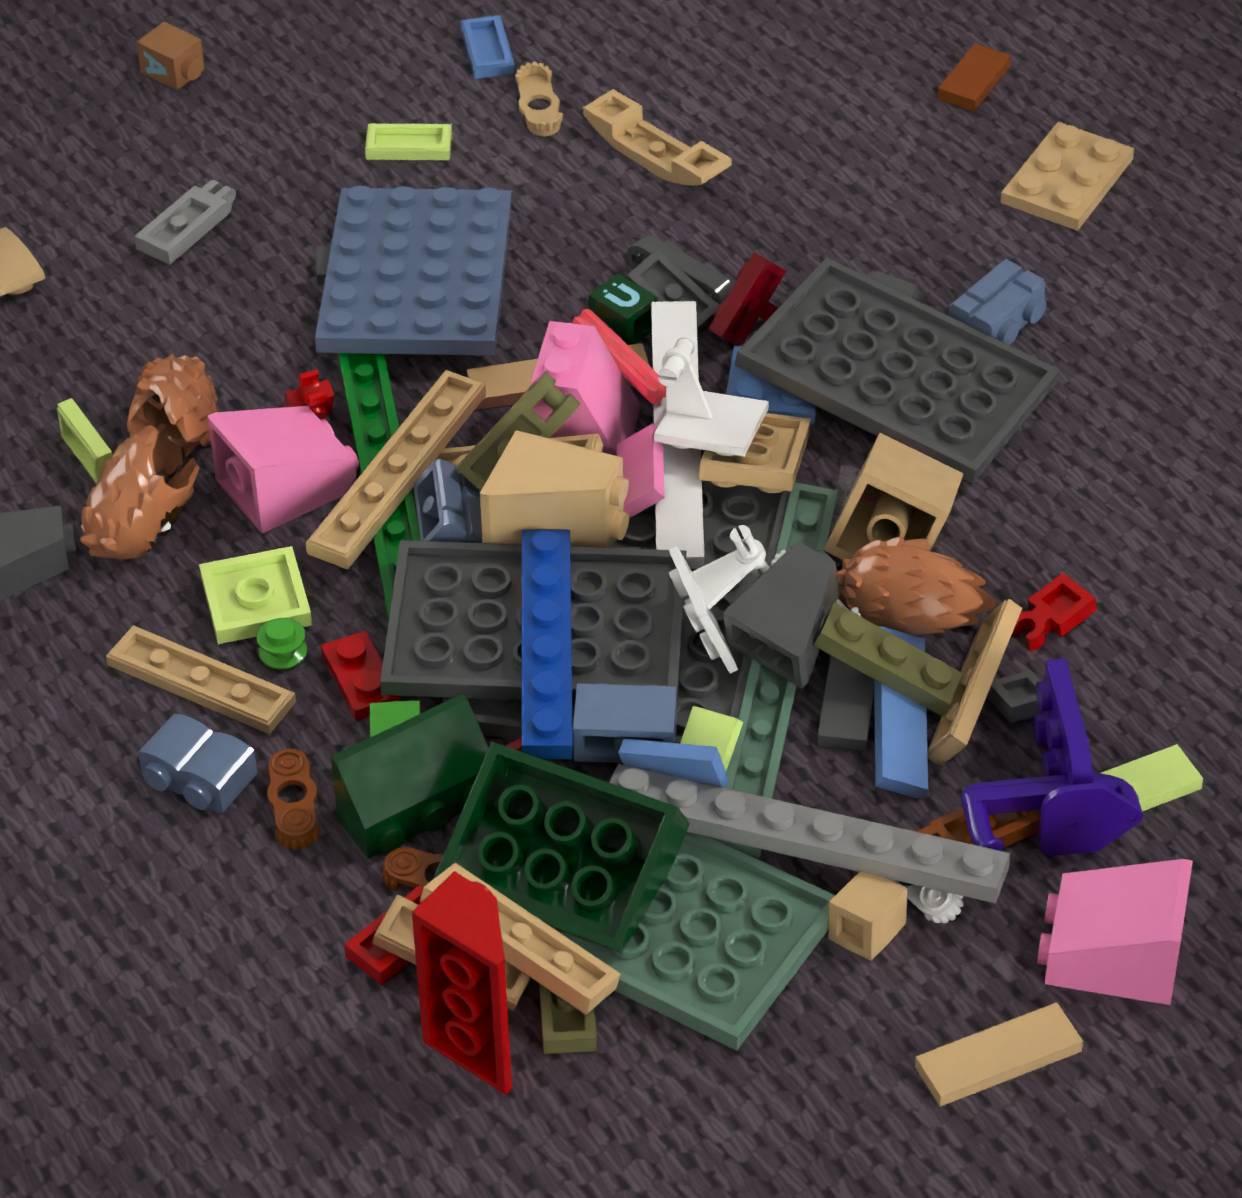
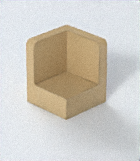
(867, 914)

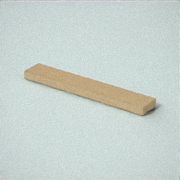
(395, 469)

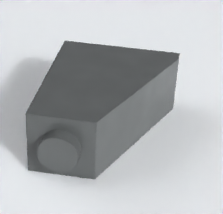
(33, 547)
(784, 612)

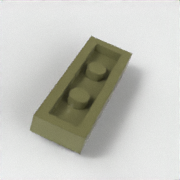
(888, 659)

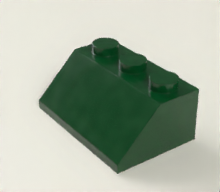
(408, 777)

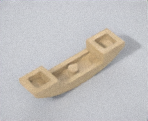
(623, 127)

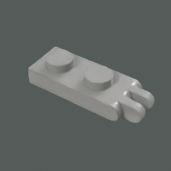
(185, 221)

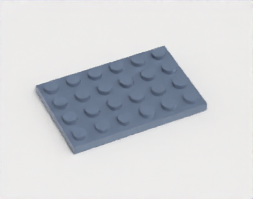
(415, 271)

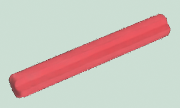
(629, 362)

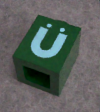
(624, 308)

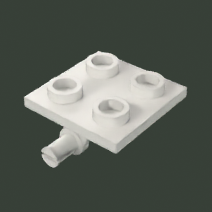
(702, 417)
(713, 582)

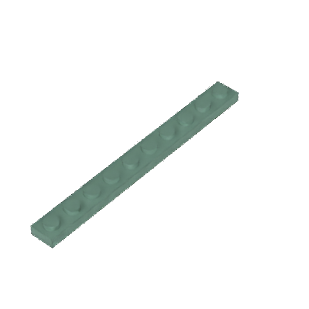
(767, 695)

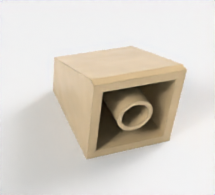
(554, 488)
(911, 495)

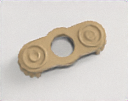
(535, 83)

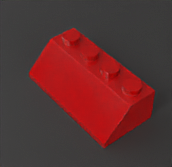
(464, 979)

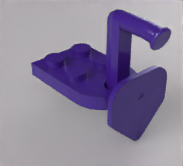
(1077, 806)

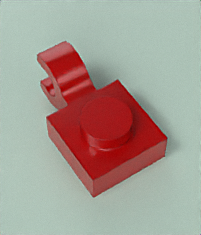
(311, 393)

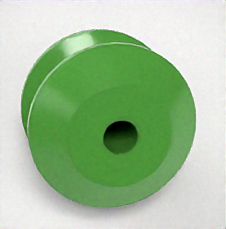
(282, 643)

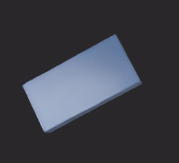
(487, 47)
(675, 759)

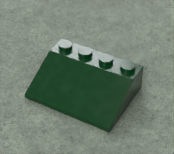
(566, 845)

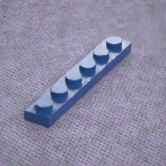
(546, 644)

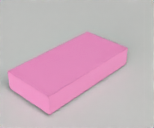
(644, 470)

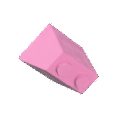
(588, 372)
(279, 462)
(1117, 930)

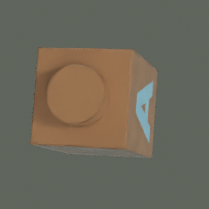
(170, 55)

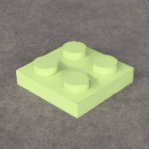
(252, 591)

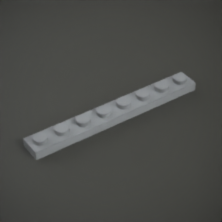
(826, 836)

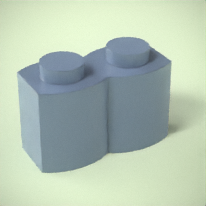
(197, 763)

